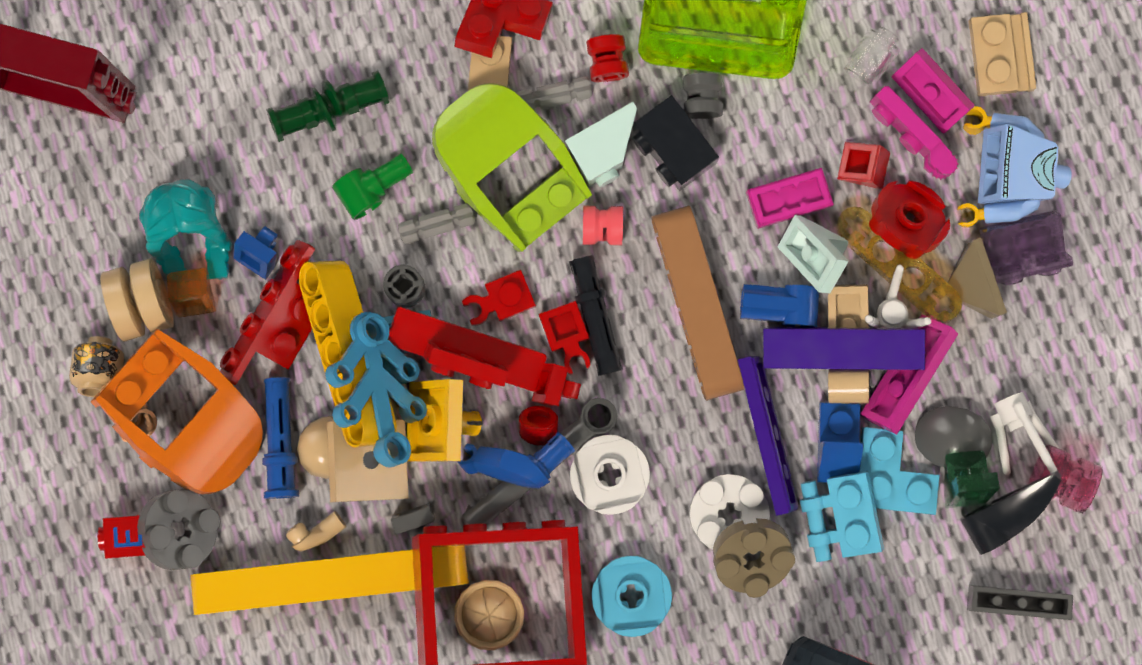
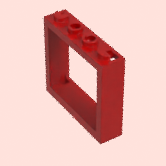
(511, 533)

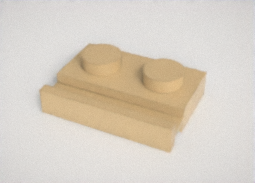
(1002, 54)

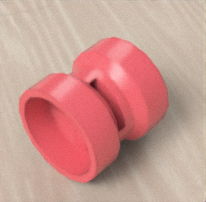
(602, 225)

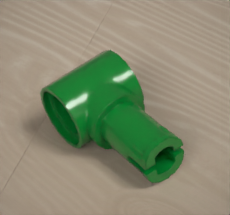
(364, 189)

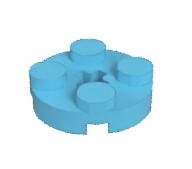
(617, 613)

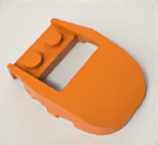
(212, 445)

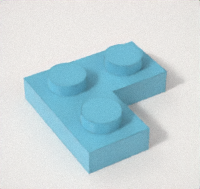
(890, 486)

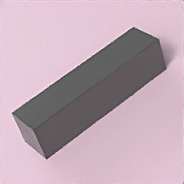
(1020, 602)

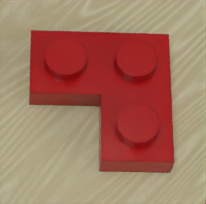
(487, 19)

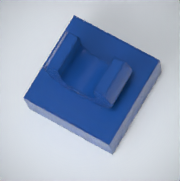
(257, 252)

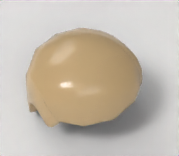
(313, 448)

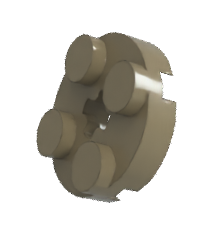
(757, 575)

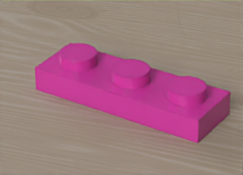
(902, 388)

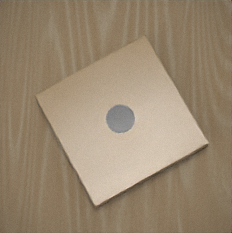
(357, 474)

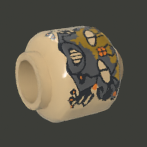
(94, 365)

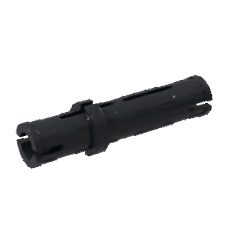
(593, 307)

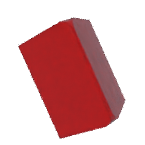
(864, 164)

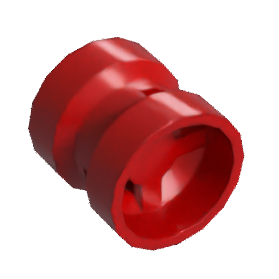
(607, 58)

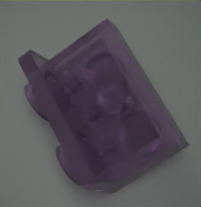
(1026, 247)

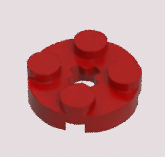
(895, 229)

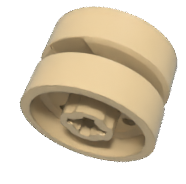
(136, 299)

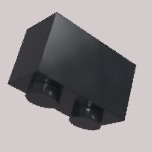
(674, 144)

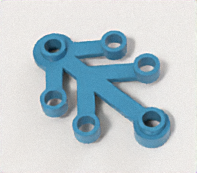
(378, 384)

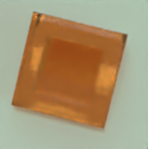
(190, 292)

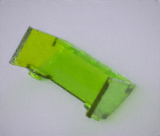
(722, 35)

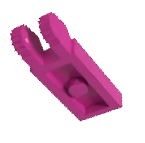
(915, 134)

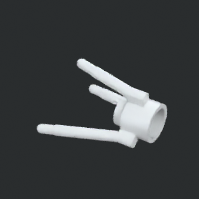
(893, 312)
(1019, 413)

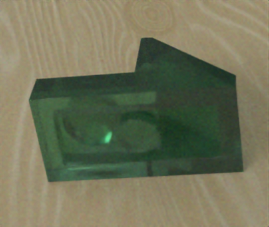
(968, 479)

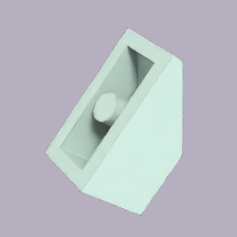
(603, 146)

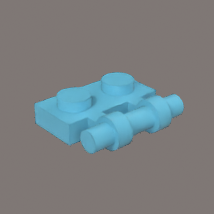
(853, 512)

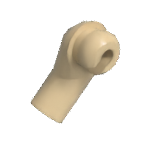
(318, 535)

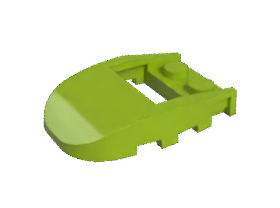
(485, 131)

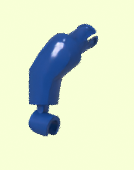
(517, 467)

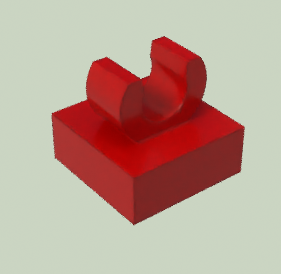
(553, 385)

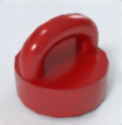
(538, 425)

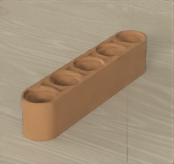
(698, 303)

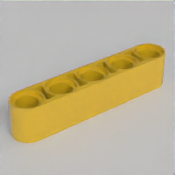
(331, 306)

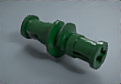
(328, 106)

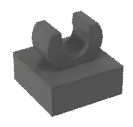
(413, 520)

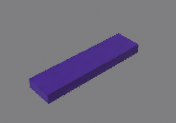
(844, 348)
(768, 435)

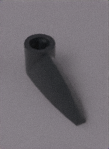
(1009, 514)

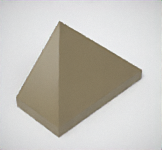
(976, 281)

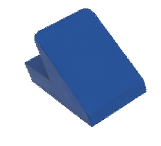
(838, 440)

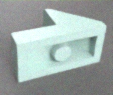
(814, 252)

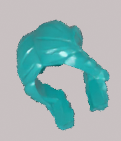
(185, 209)

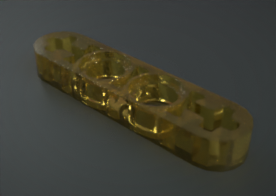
(887, 269)

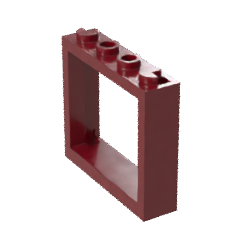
(63, 74)

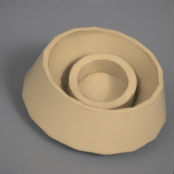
(489, 615)

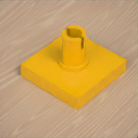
(440, 431)

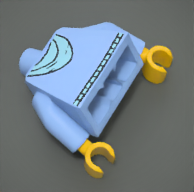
(1015, 169)

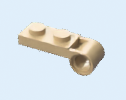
(847, 309)

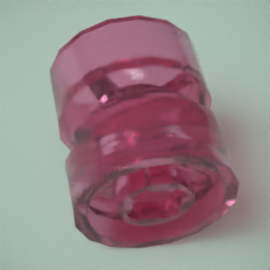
(1083, 477)

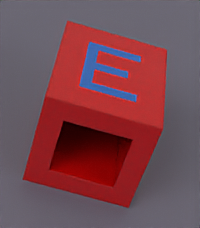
(120, 537)

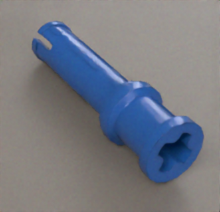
(280, 458)

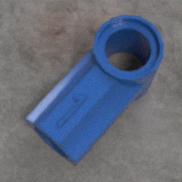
(786, 305)

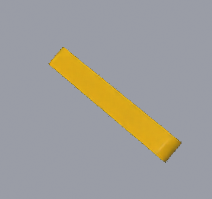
(321, 580)

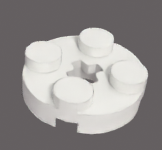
(623, 456)
(714, 496)

